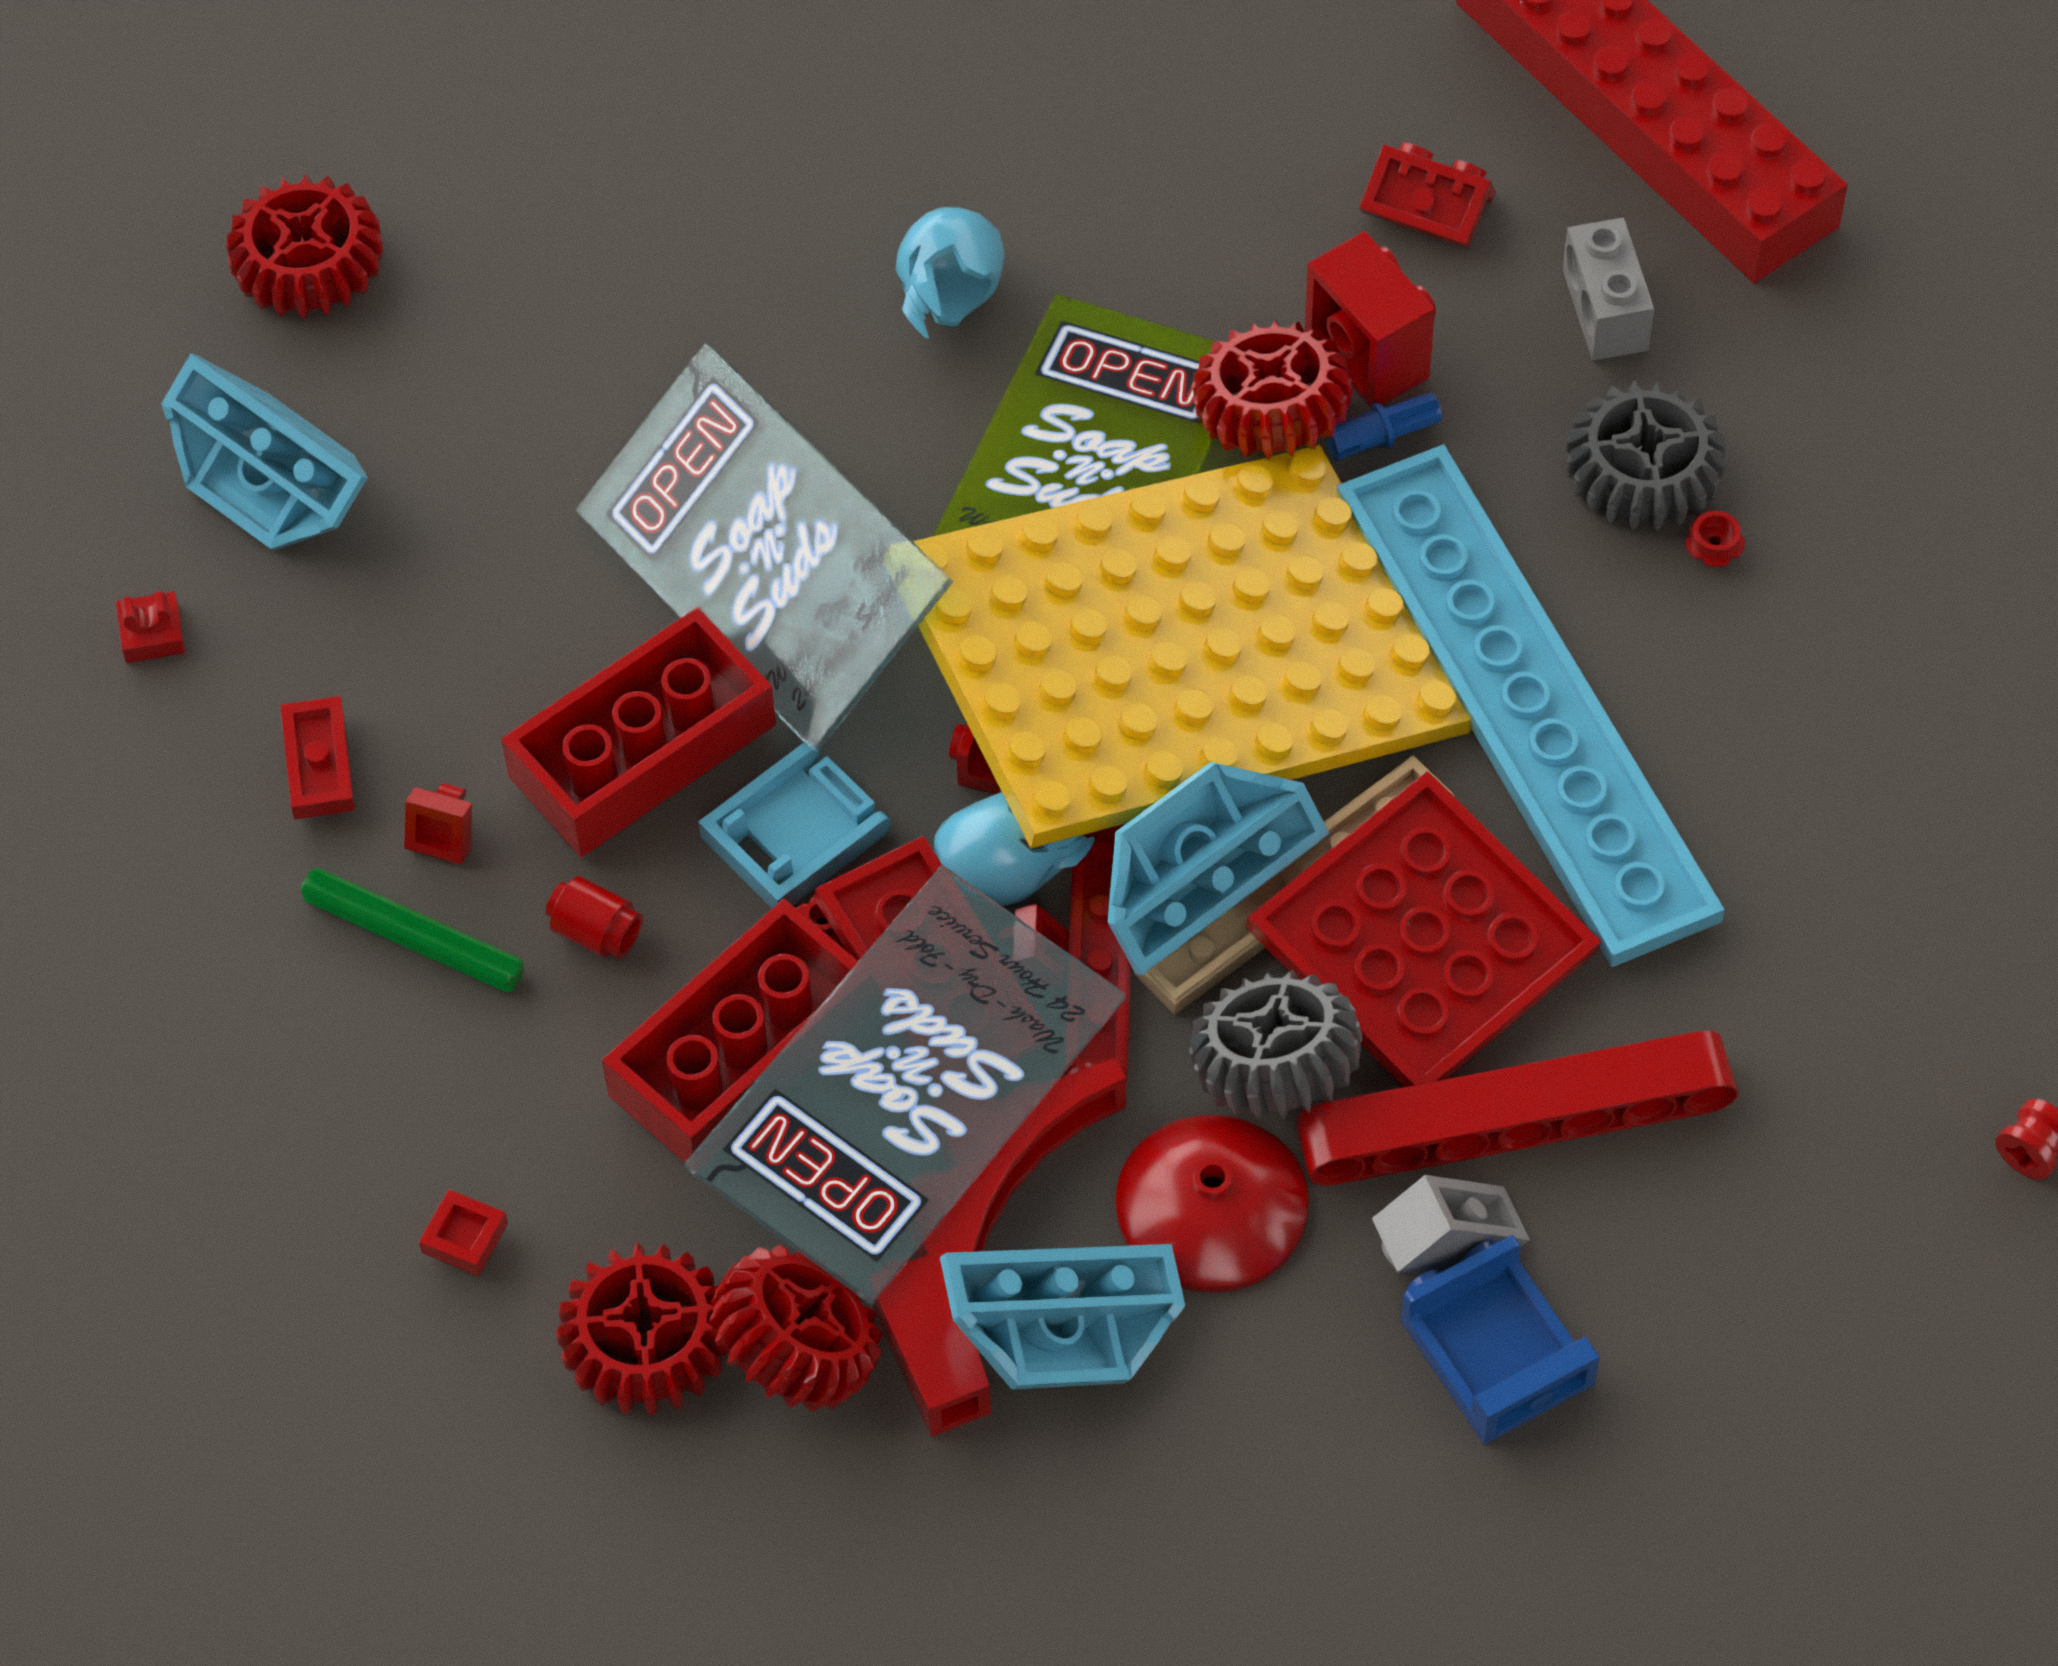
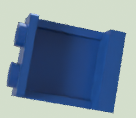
(1495, 1339)

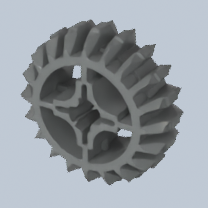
(1647, 484)
(1276, 1044)

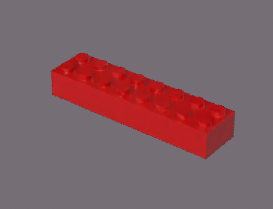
(1675, 123)

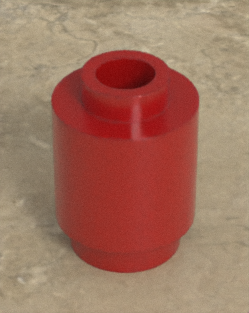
(593, 917)

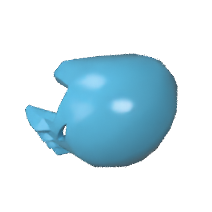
(948, 266)
(987, 852)

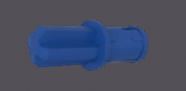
(1383, 425)

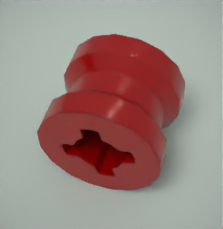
(2033, 1141)

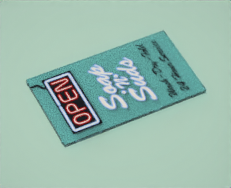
(768, 540)
(905, 1083)

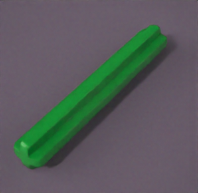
(412, 930)

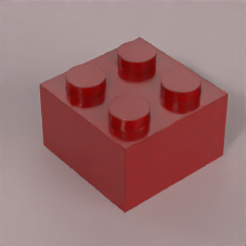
(1373, 315)

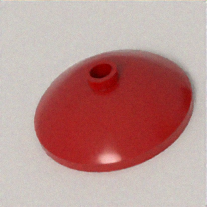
(1223, 1233)

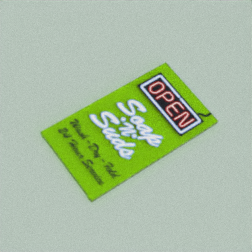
(1087, 416)

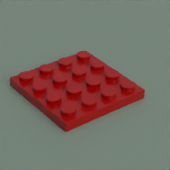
(1425, 932)

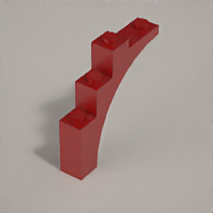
(915, 1310)

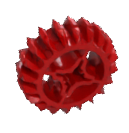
(306, 263)
(1273, 400)
(594, 1327)
(795, 1329)

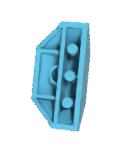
(258, 457)
(1203, 855)
(1064, 1310)

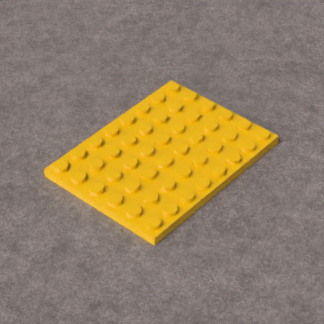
(1174, 632)

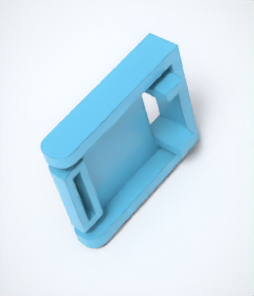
(800, 821)

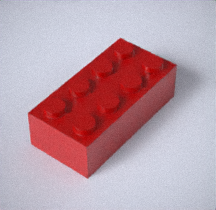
(639, 731)
(724, 1028)

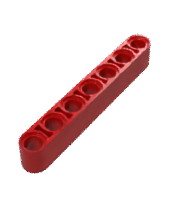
(1516, 1108)

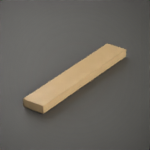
(1226, 941)

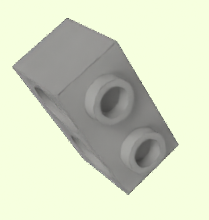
(1608, 289)

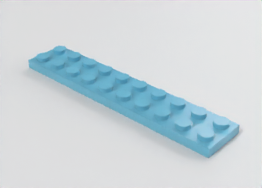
(1532, 708)

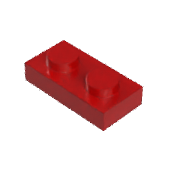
(317, 757)

